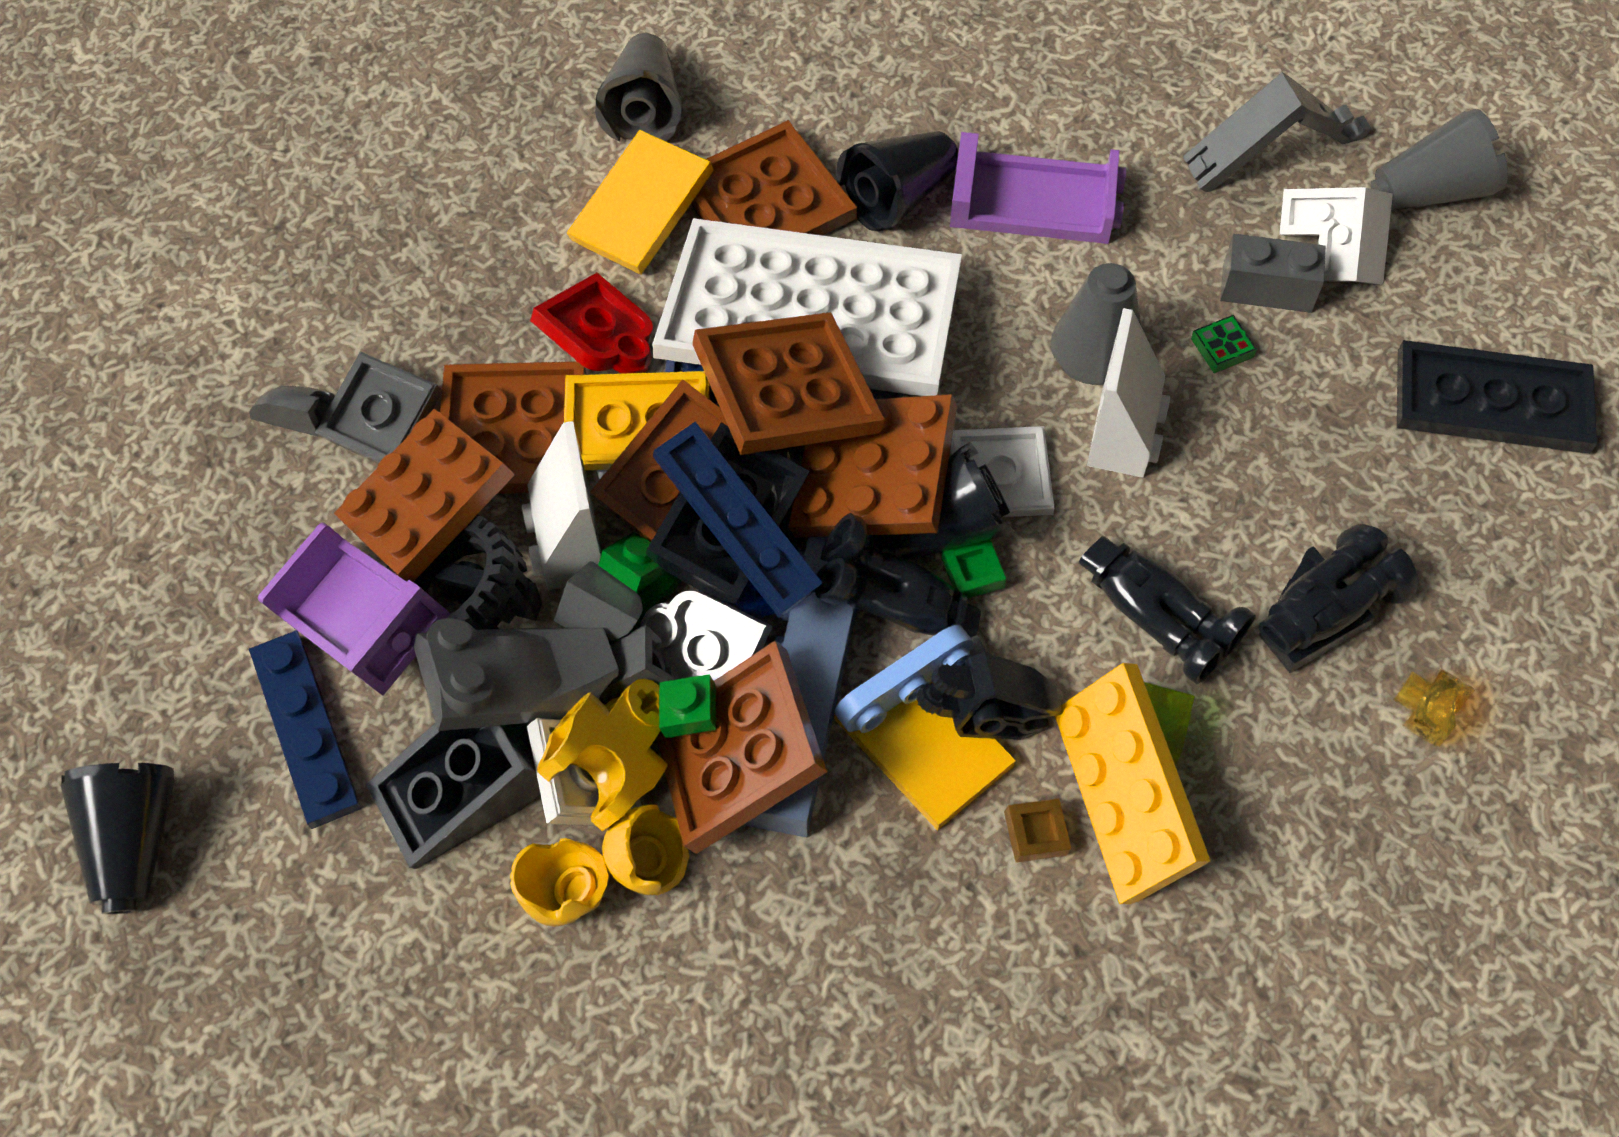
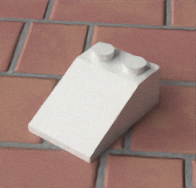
(1129, 404)
(561, 512)

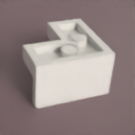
(1349, 223)

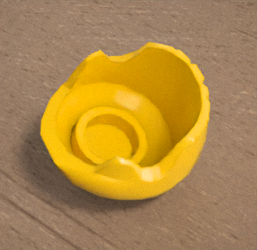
(645, 851)
(559, 881)

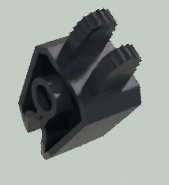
(991, 698)

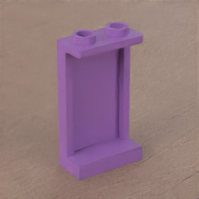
(1036, 194)
(352, 607)

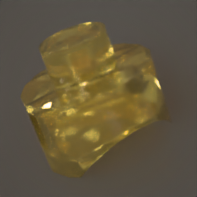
(1432, 704)

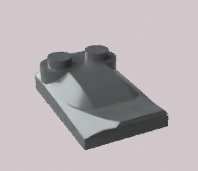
(510, 673)

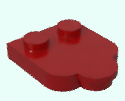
(597, 326)

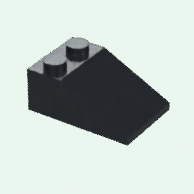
(454, 787)

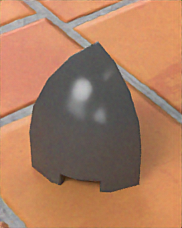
(292, 408)
(598, 601)
(637, 660)

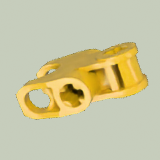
(611, 746)

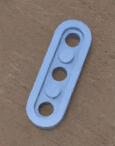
(867, 704)

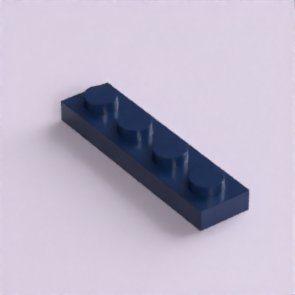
(737, 519)
(304, 730)

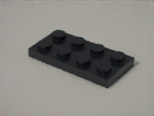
(1496, 396)

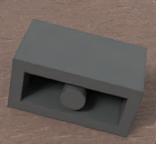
(1273, 273)

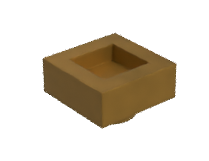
(1037, 830)

